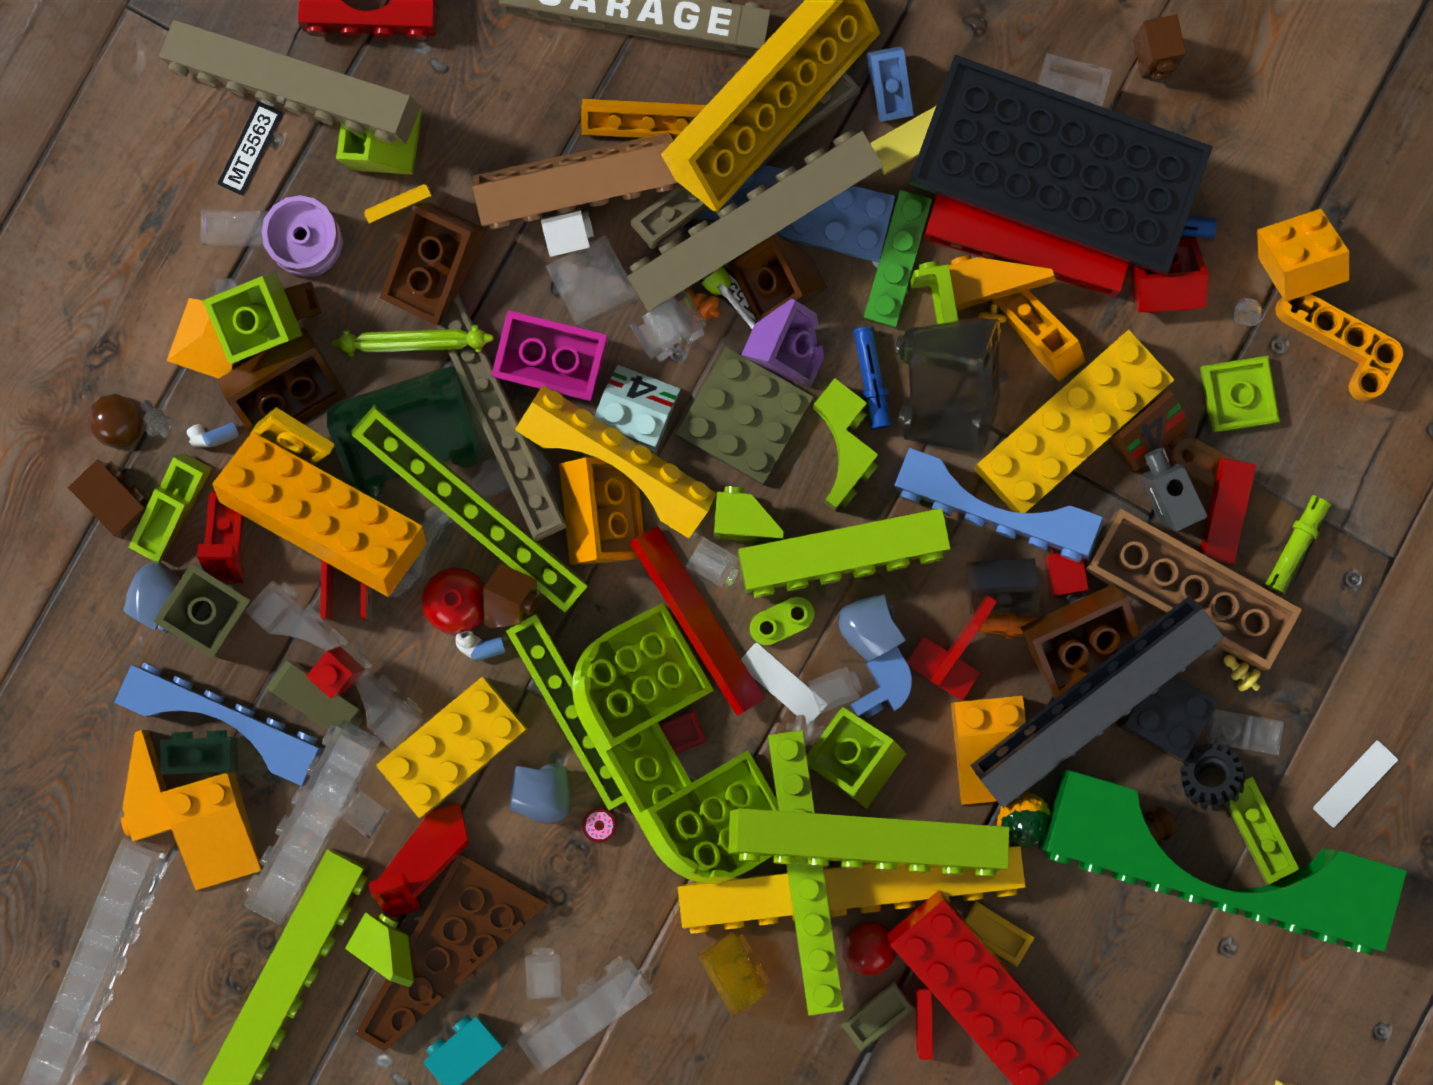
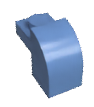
(893, 680)

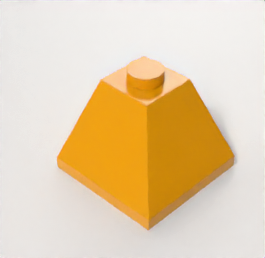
(197, 343)

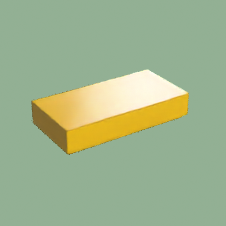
(999, 934)

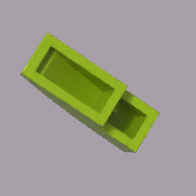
(169, 506)

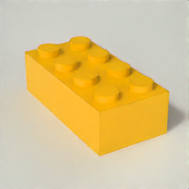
(452, 747)

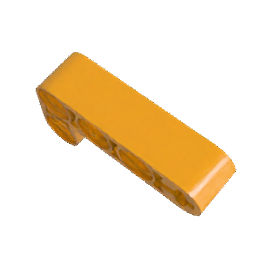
(1336, 339)

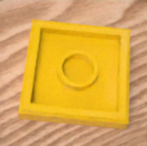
(397, 203)
(293, 436)

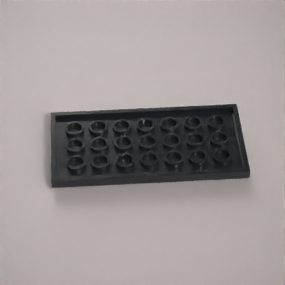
(1060, 165)

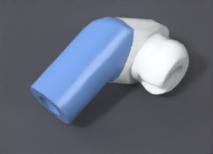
(212, 438)
(477, 648)

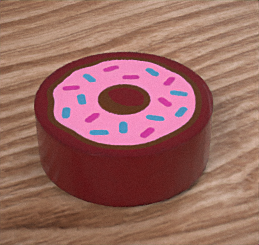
(599, 825)

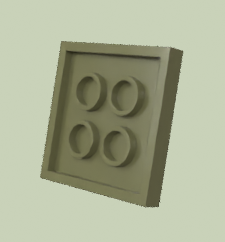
(744, 416)

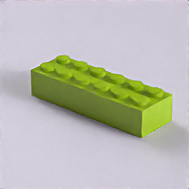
(844, 551)

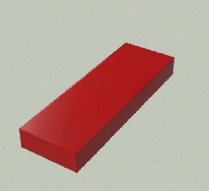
(1227, 510)

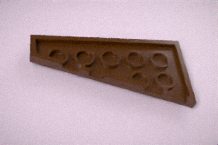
(456, 934)

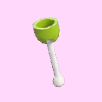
(719, 284)

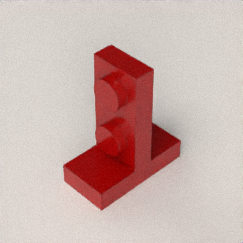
(223, 542)

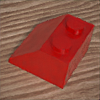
(1180, 289)

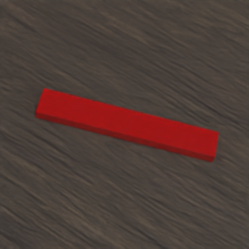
(697, 620)

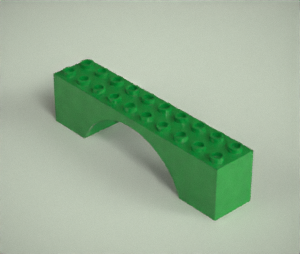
(1331, 895)

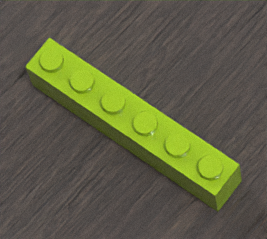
(555, 684)

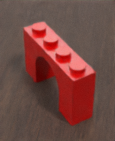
(398, 17)

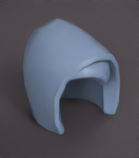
(149, 593)
(870, 626)
(541, 793)

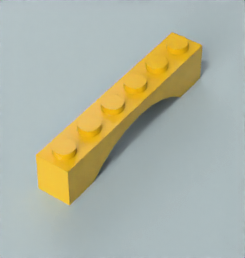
(561, 424)

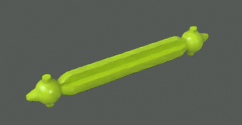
(412, 340)

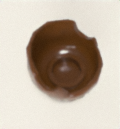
(115, 421)

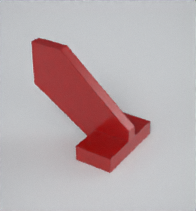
(944, 666)
(421, 860)

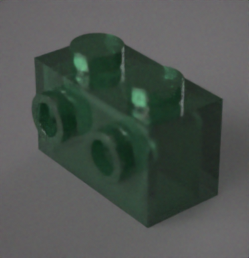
(199, 755)

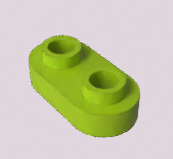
(782, 621)

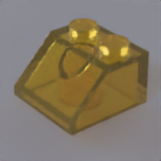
(733, 972)

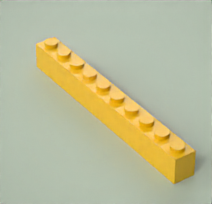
(769, 895)

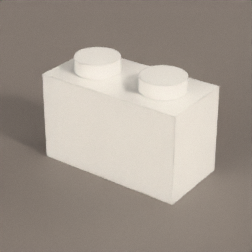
(566, 231)

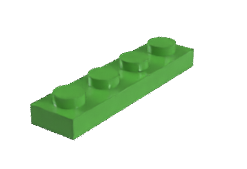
(897, 259)

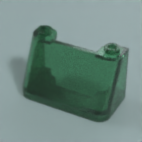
(426, 406)

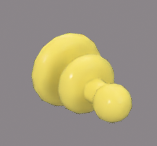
(1240, 671)

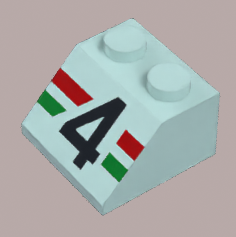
(637, 406)

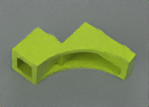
(842, 410)

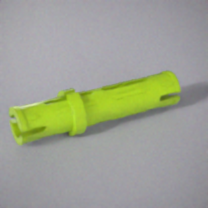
(1304, 532)

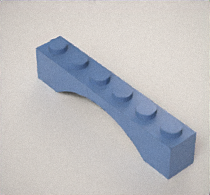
(1064, 529)
(155, 695)

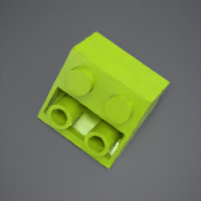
(371, 155)

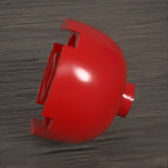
(454, 601)

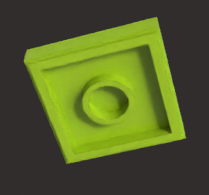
(1239, 394)

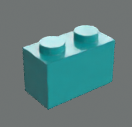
(464, 1052)

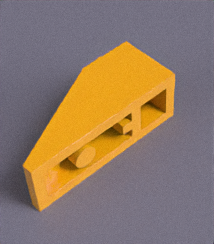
(985, 280)
(1042, 333)
(143, 800)

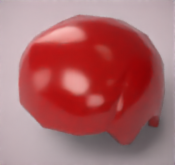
(868, 949)

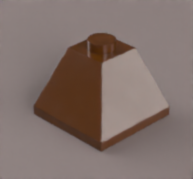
(776, 274)

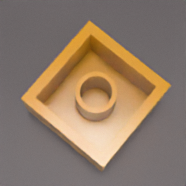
(1303, 255)

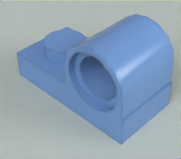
(890, 83)

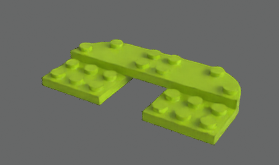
(620, 695)

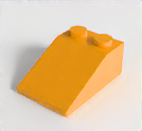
(977, 729)
(212, 830)

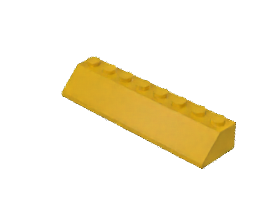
(769, 97)

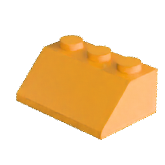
(599, 511)

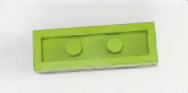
(1262, 834)

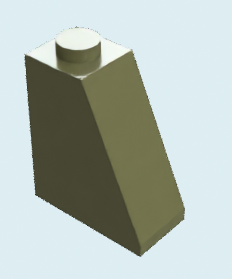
(301, 693)

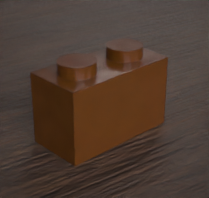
(1159, 47)
(110, 498)

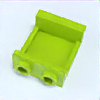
(940, 282)

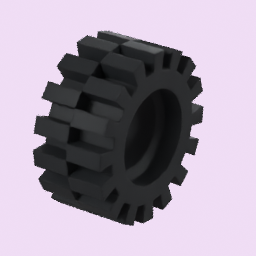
(1212, 758)

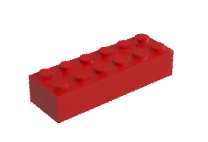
(981, 993)

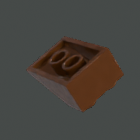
(432, 261)

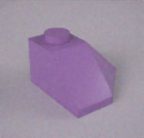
(787, 343)

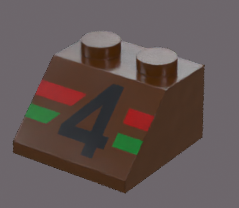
(1152, 429)

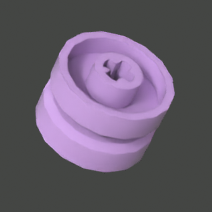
(302, 216)

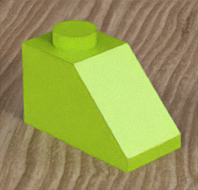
(383, 947)

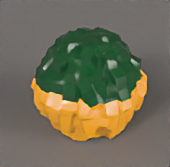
(1026, 818)

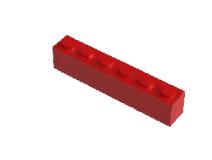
(1000, 239)

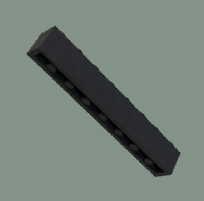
(1097, 701)

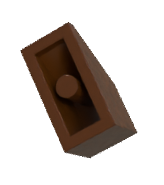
(508, 597)

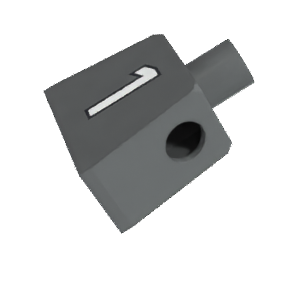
(1171, 492)

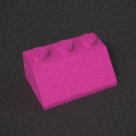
(550, 355)

